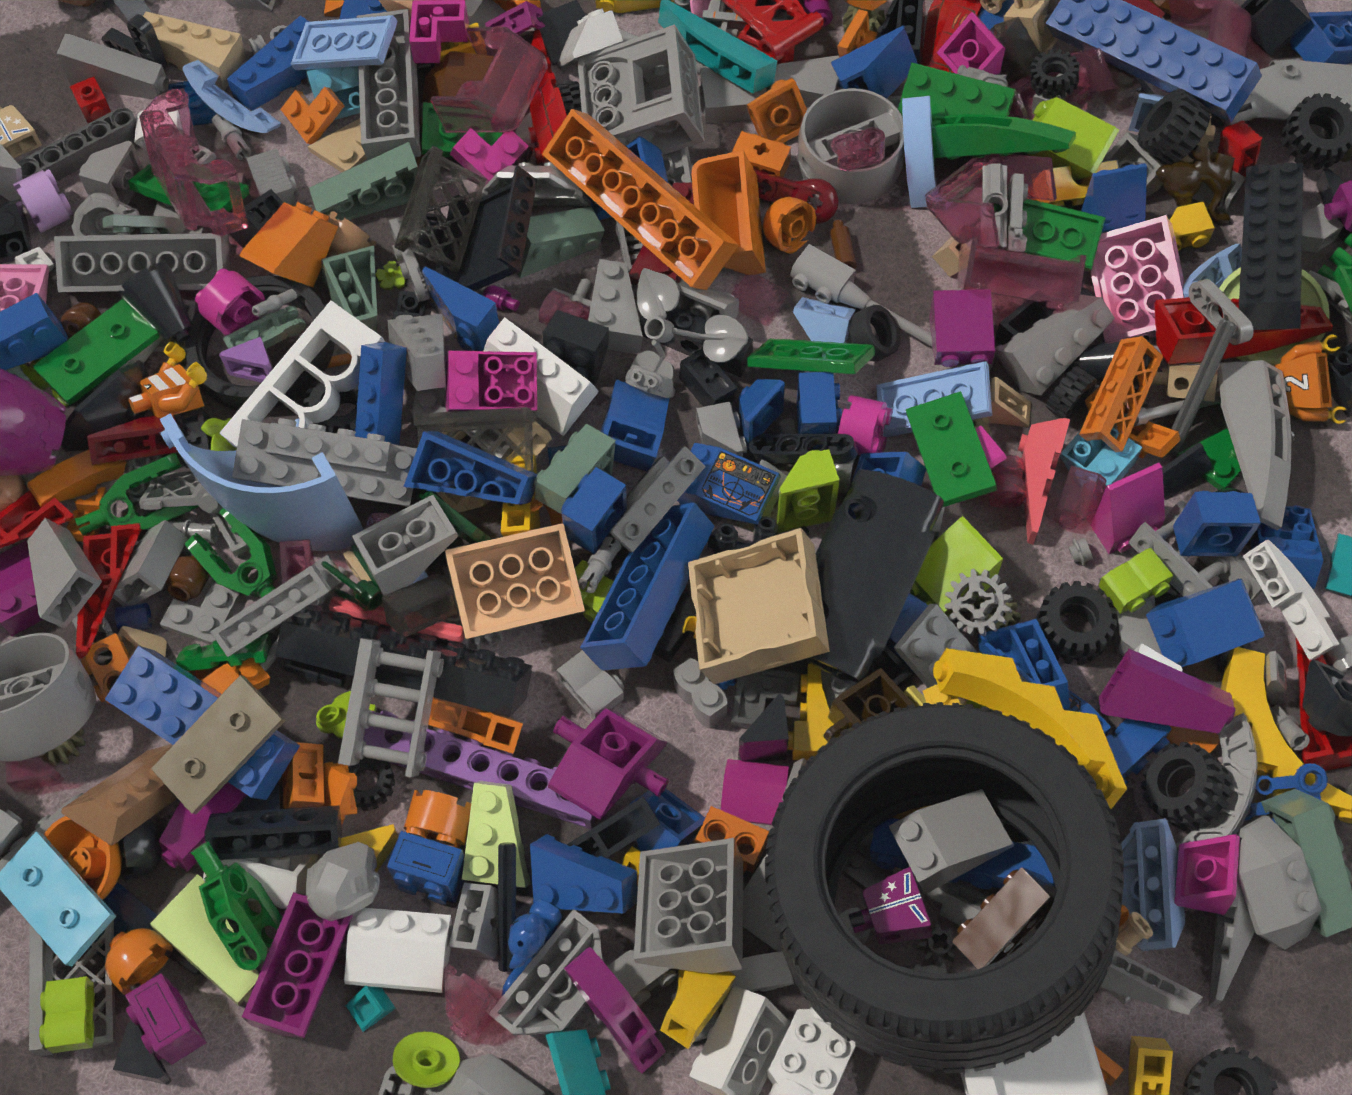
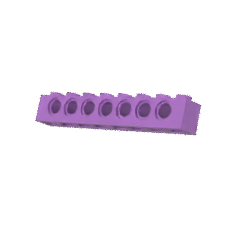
(500, 763)

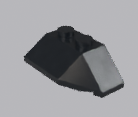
(105, 407)

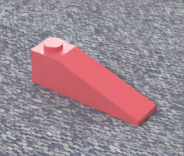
(1040, 457)

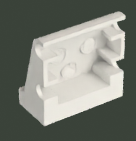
(1059, 1068)

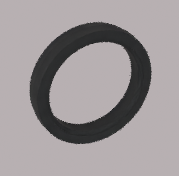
(236, 395)

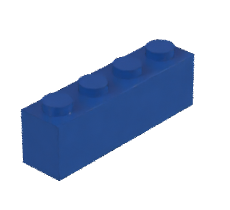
(381, 391)

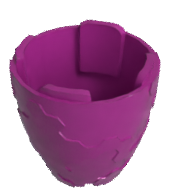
(29, 426)

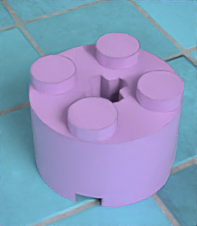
(42, 201)

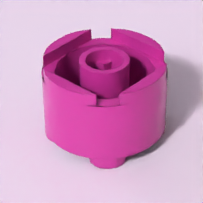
(228, 301)
(866, 424)

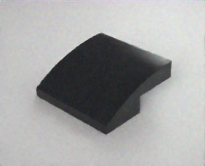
(558, 26)

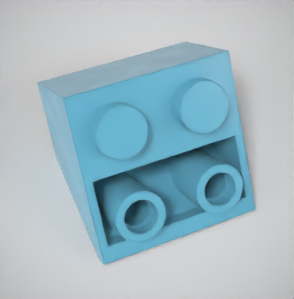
(342, 81)
(1100, 458)

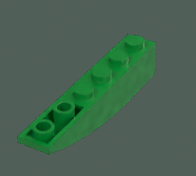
(995, 134)

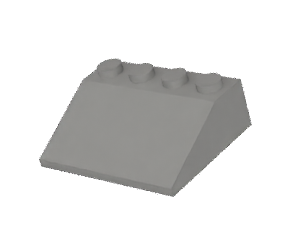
(691, 907)

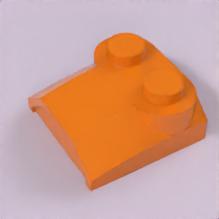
(778, 111)

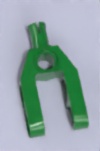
(119, 492)
(260, 559)
(227, 896)

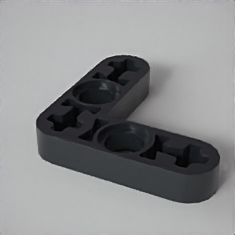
(142, 42)

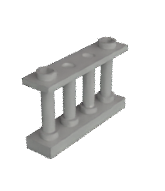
(1185, 577)
(275, 607)
(360, 717)

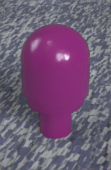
(501, 297)

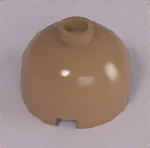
(347, 237)

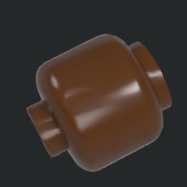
(78, 317)
(186, 578)

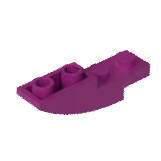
(616, 1009)

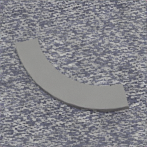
(1241, 762)

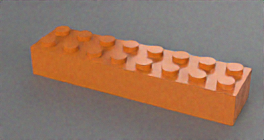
(640, 200)

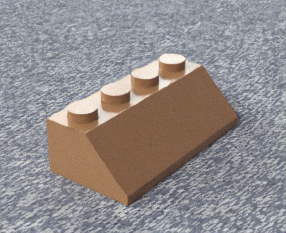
(122, 799)

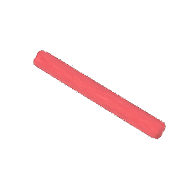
(440, 630)

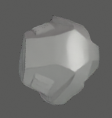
(90, 215)
(342, 881)

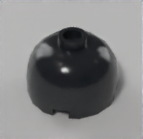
(141, 851)

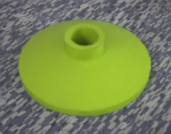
(426, 1049)

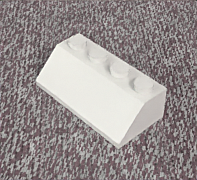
(560, 389)

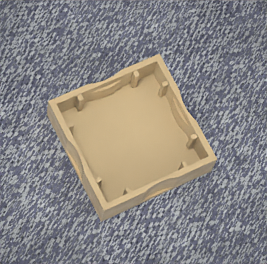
(758, 607)

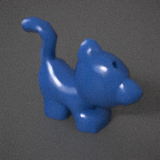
(529, 935)

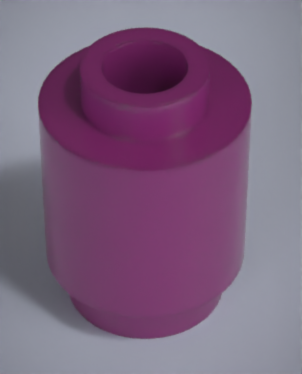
(820, 6)

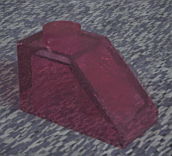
(1079, 498)
(467, 1005)

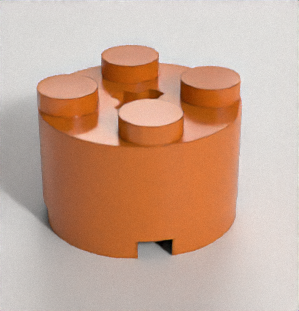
(438, 818)

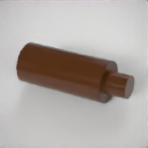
(842, 244)

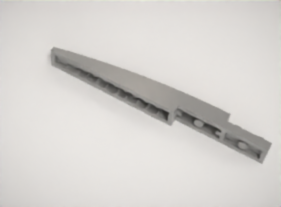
(1123, 974)

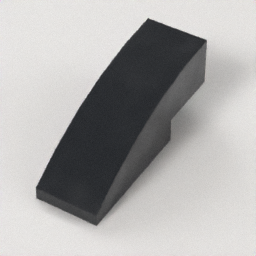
(618, 830)

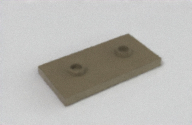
(218, 744)

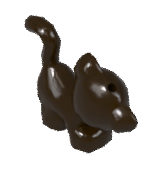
(1185, 179)

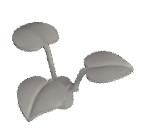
(661, 294)

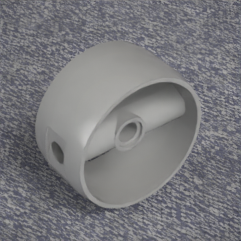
(866, 111)
(41, 695)

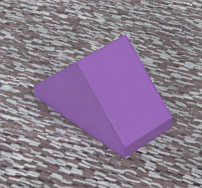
(248, 360)

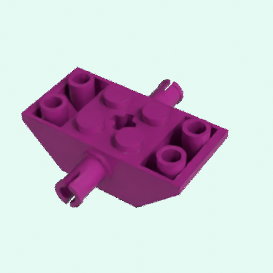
(606, 761)

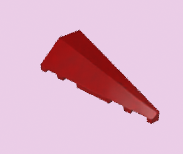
(25, 515)
(108, 557)
(1324, 747)

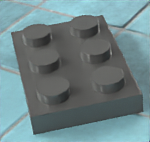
(927, 641)

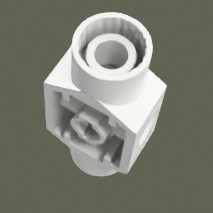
(809, 1057)

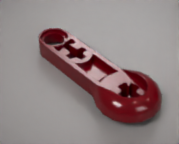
(802, 190)

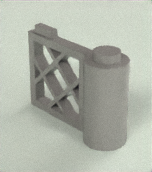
(176, 493)

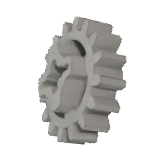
(976, 589)

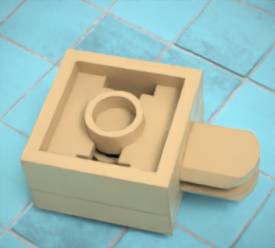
(1034, 16)

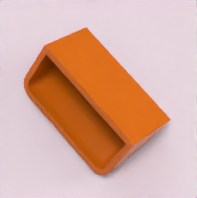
(729, 196)

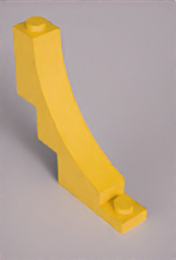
(997, 685)

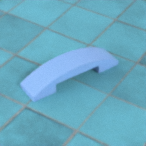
(203, 82)
(918, 148)
(1216, 268)

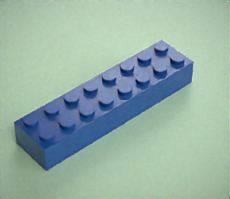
(1158, 52)

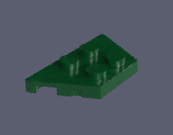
(462, 526)

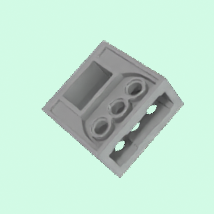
(625, 94)

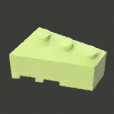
(490, 823)

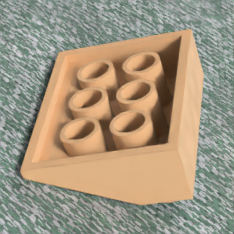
(514, 581)

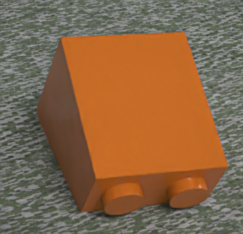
(292, 243)

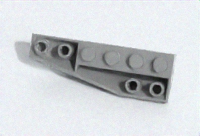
(1260, 431)

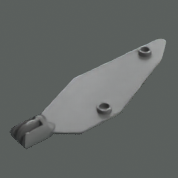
(1289, 83)

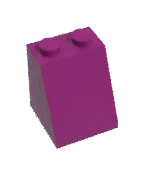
(962, 327)

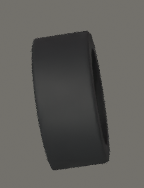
(884, 325)

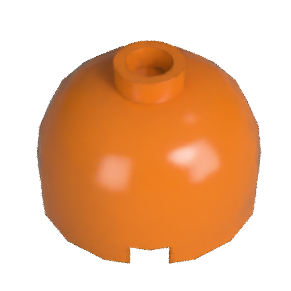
(787, 220)
(135, 957)

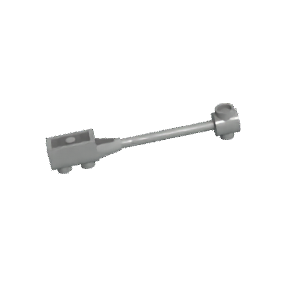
(836, 282)

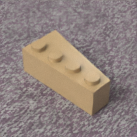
(188, 41)

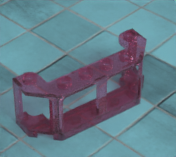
(177, 166)

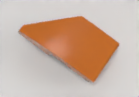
(82, 508)

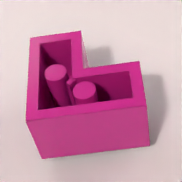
(436, 23)
(487, 160)

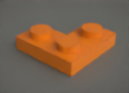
(315, 117)

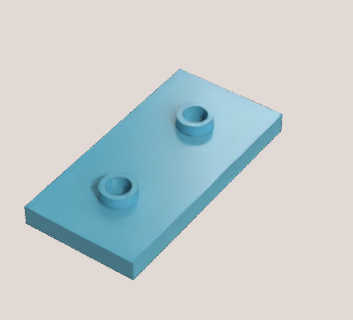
(54, 899)

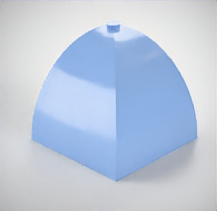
(286, 513)

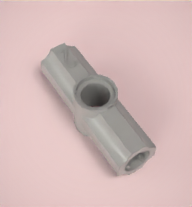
(995, 191)

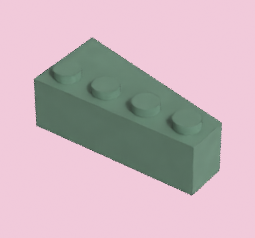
(368, 187)
(1312, 827)

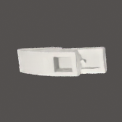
(1294, 596)

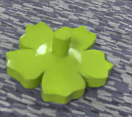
(390, 276)

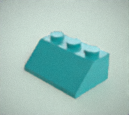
(576, 1063)

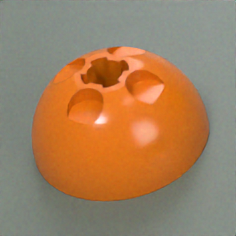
(88, 854)

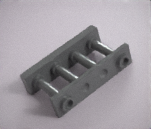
(655, 496)

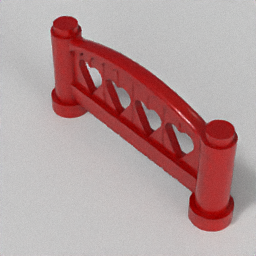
(777, 35)

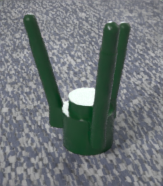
(366, 592)

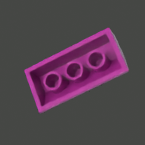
(295, 970)

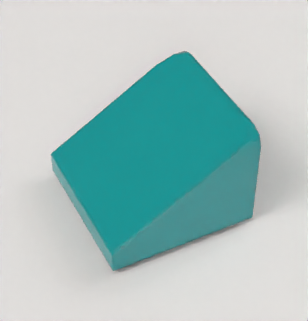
(369, 1006)

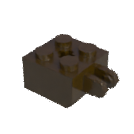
(865, 699)

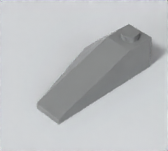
(1231, 940)

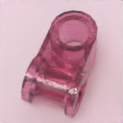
(861, 148)

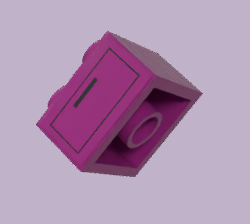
(164, 1019)

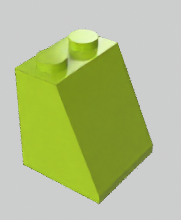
(1091, 140)
(951, 554)

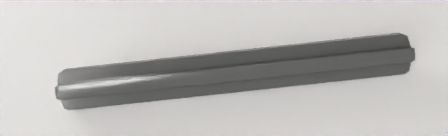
(1202, 381)

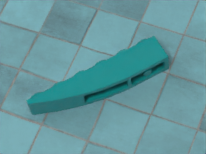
(720, 50)

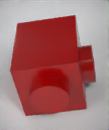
(91, 105)

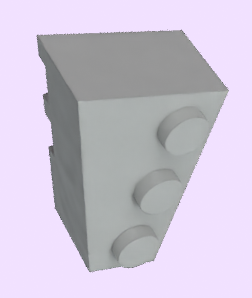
(615, 307)

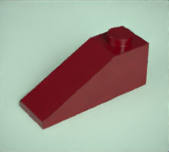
(129, 441)

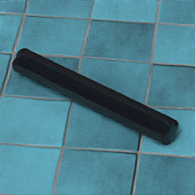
(506, 901)

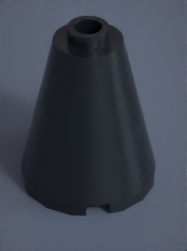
(159, 302)
(1097, 358)

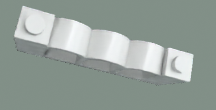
(331, 324)

